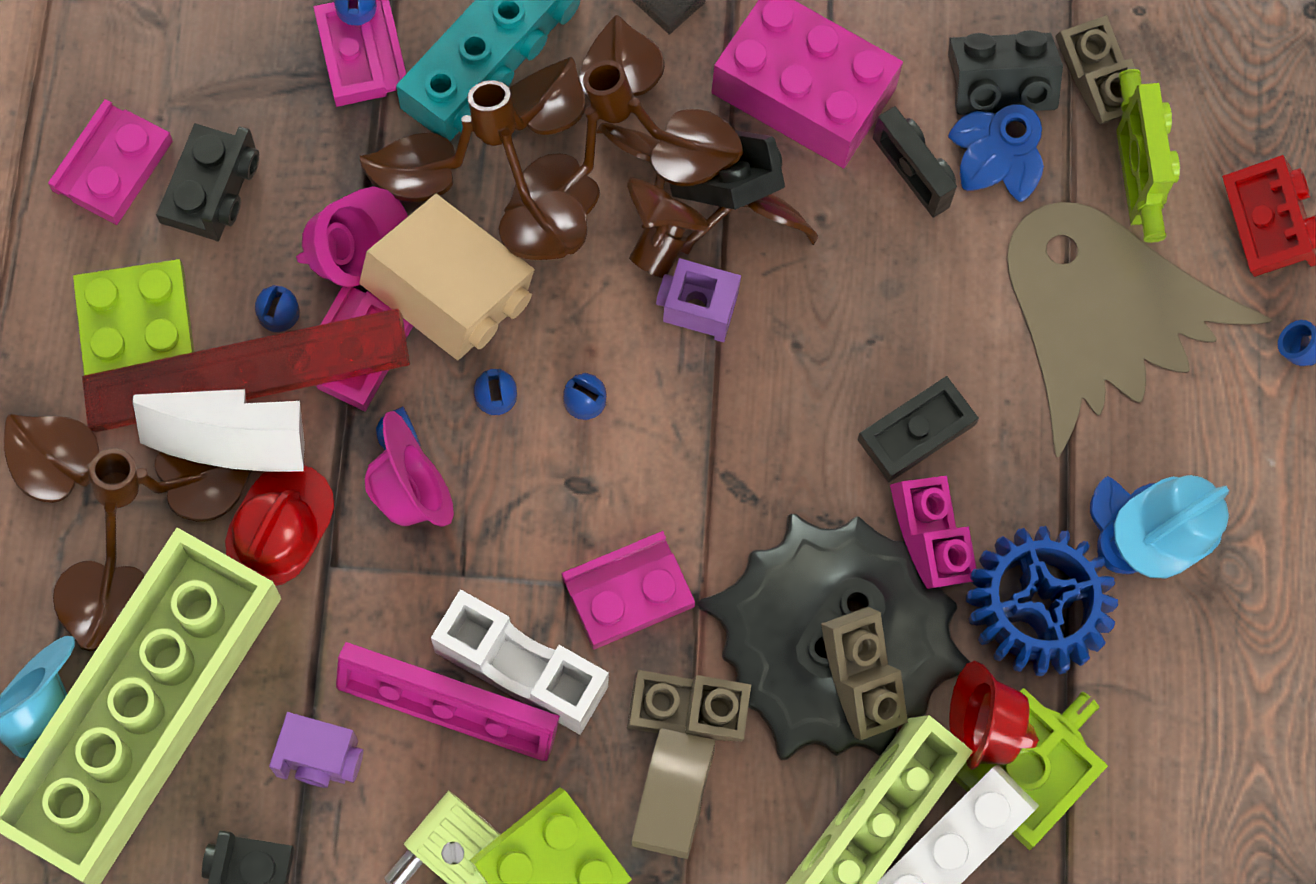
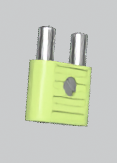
(446, 844)

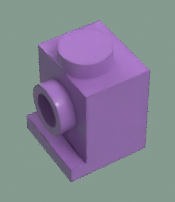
(710, 285)
(316, 752)

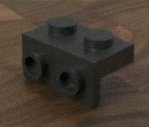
(1005, 71)

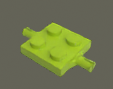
(1145, 153)
(1051, 772)

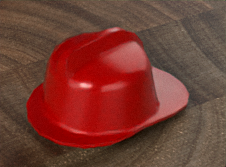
(281, 523)
(989, 717)

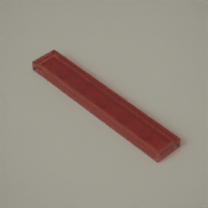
(257, 365)

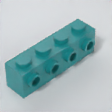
(478, 47)

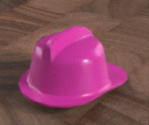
(344, 231)
(406, 481)

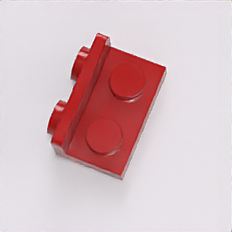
(1272, 215)

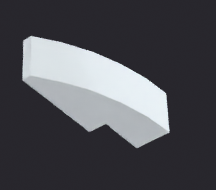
(223, 429)

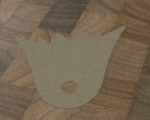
(1105, 309)

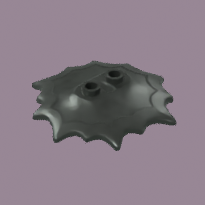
(777, 618)

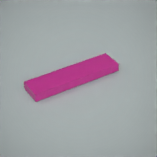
(446, 702)

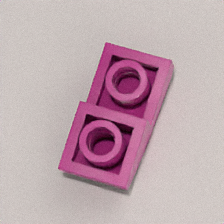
(929, 530)

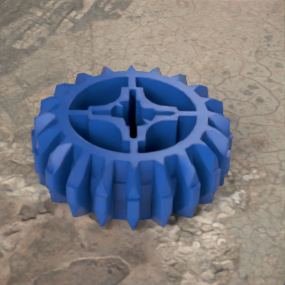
(1032, 558)

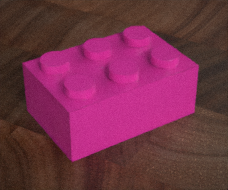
(806, 78)

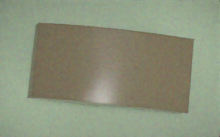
(1095, 66)
(864, 681)
(690, 706)
(673, 793)

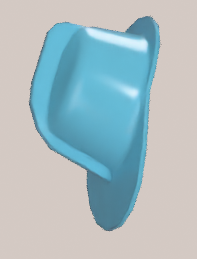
(1171, 525)
(33, 697)

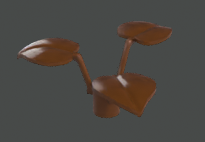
(613, 72)
(543, 101)
(668, 218)
(56, 452)

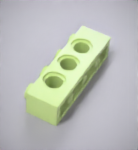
(886, 806)

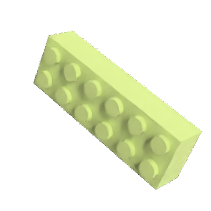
(135, 708)

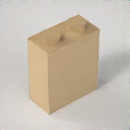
(447, 277)

